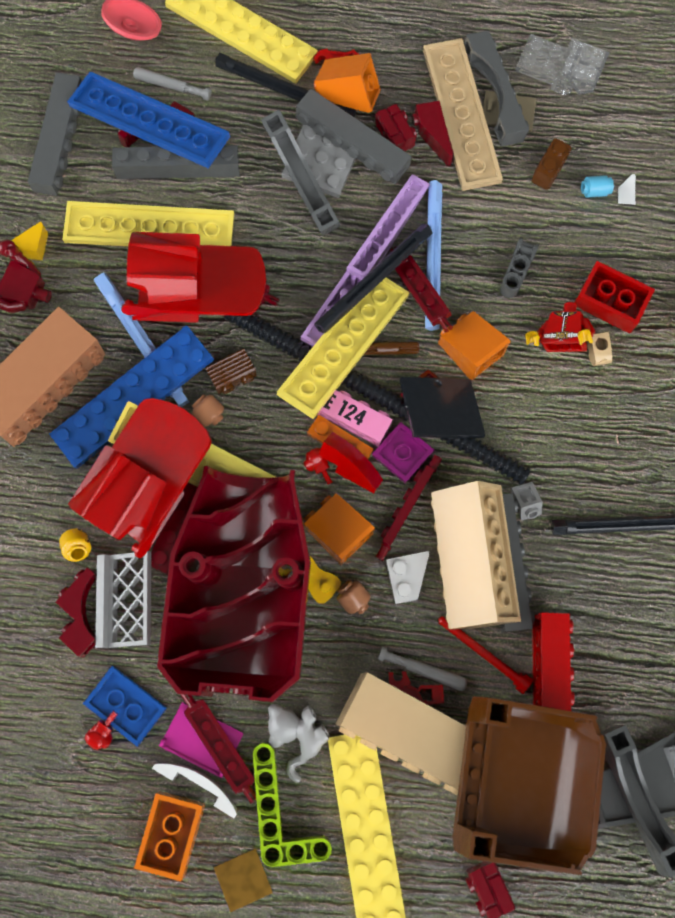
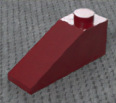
(433, 130)

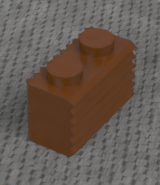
(551, 164)
(231, 371)

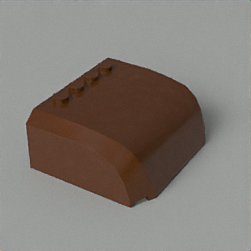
(529, 786)

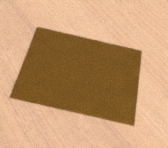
(243, 880)

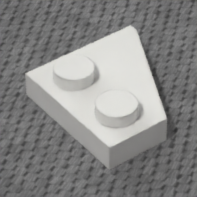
(407, 576)

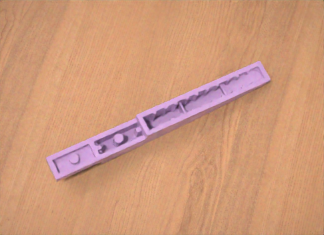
(373, 249)

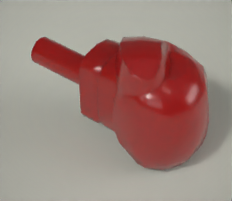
(317, 463)
(100, 734)

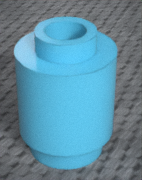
(597, 186)

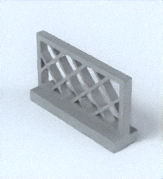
(108, 601)

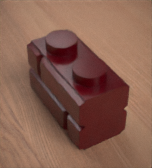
(394, 127)
(490, 890)

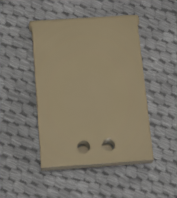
(492, 105)

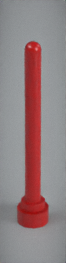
(521, 681)

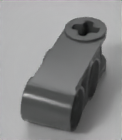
(522, 256)

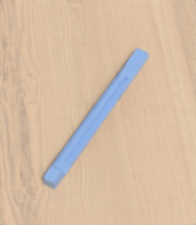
(434, 241)
(132, 326)

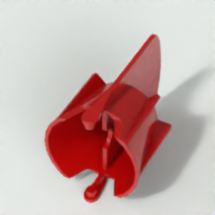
(188, 279)
(143, 473)

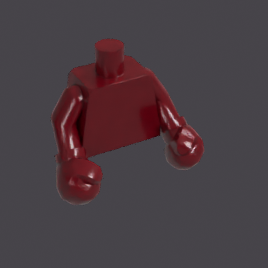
(21, 282)

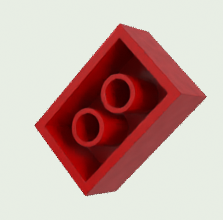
(614, 297)

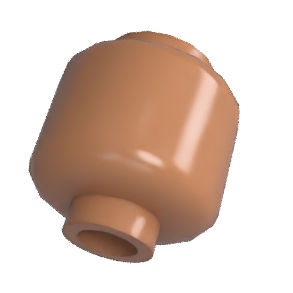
(208, 410)
(353, 597)

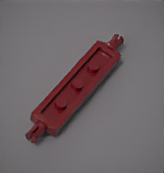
(423, 293)
(401, 514)
(219, 747)

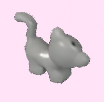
(286, 726)

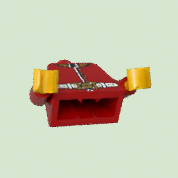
(563, 331)

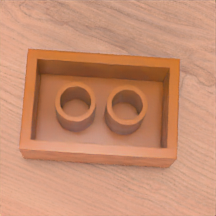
(169, 836)

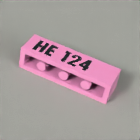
(356, 417)

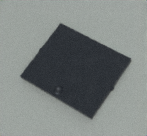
(442, 407)

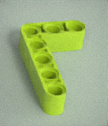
(274, 815)

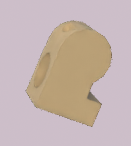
(600, 350)

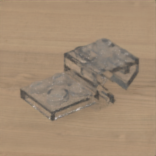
(561, 66)

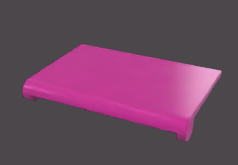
(185, 743)

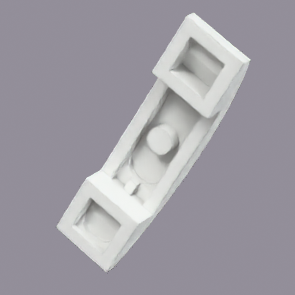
(223, 802)

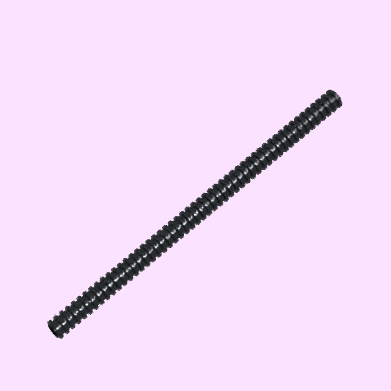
(380, 396)

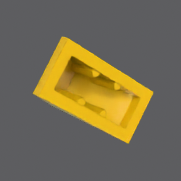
(33, 242)

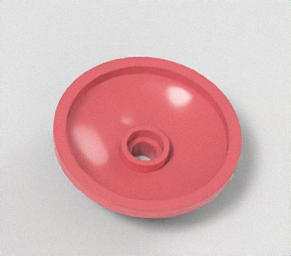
(131, 19)

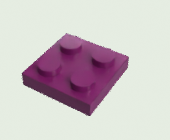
(402, 453)

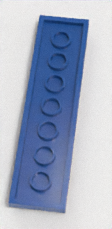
(149, 119)
(152, 377)

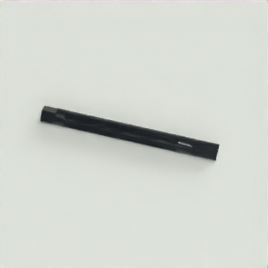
(262, 78)
(373, 278)
(617, 524)

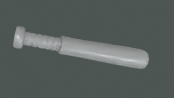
(168, 82)
(444, 677)

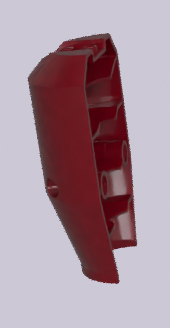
(239, 614)

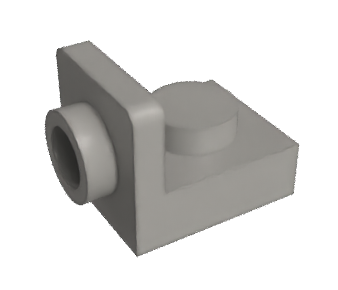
(528, 501)

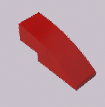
(350, 462)

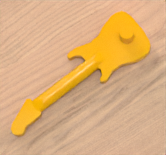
(322, 584)

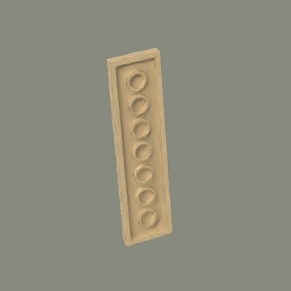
(463, 114)

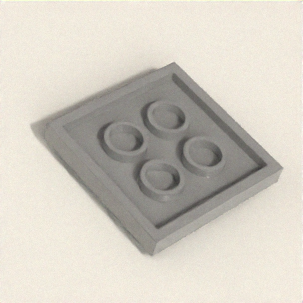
(327, 162)

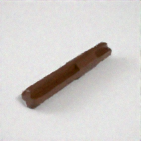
(393, 348)

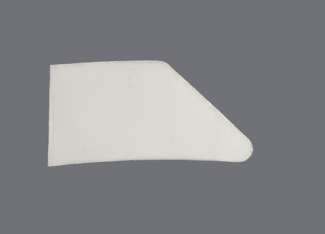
(626, 191)

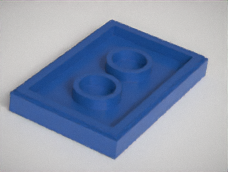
(135, 706)

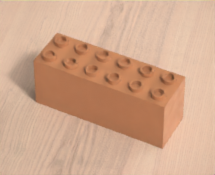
(43, 373)

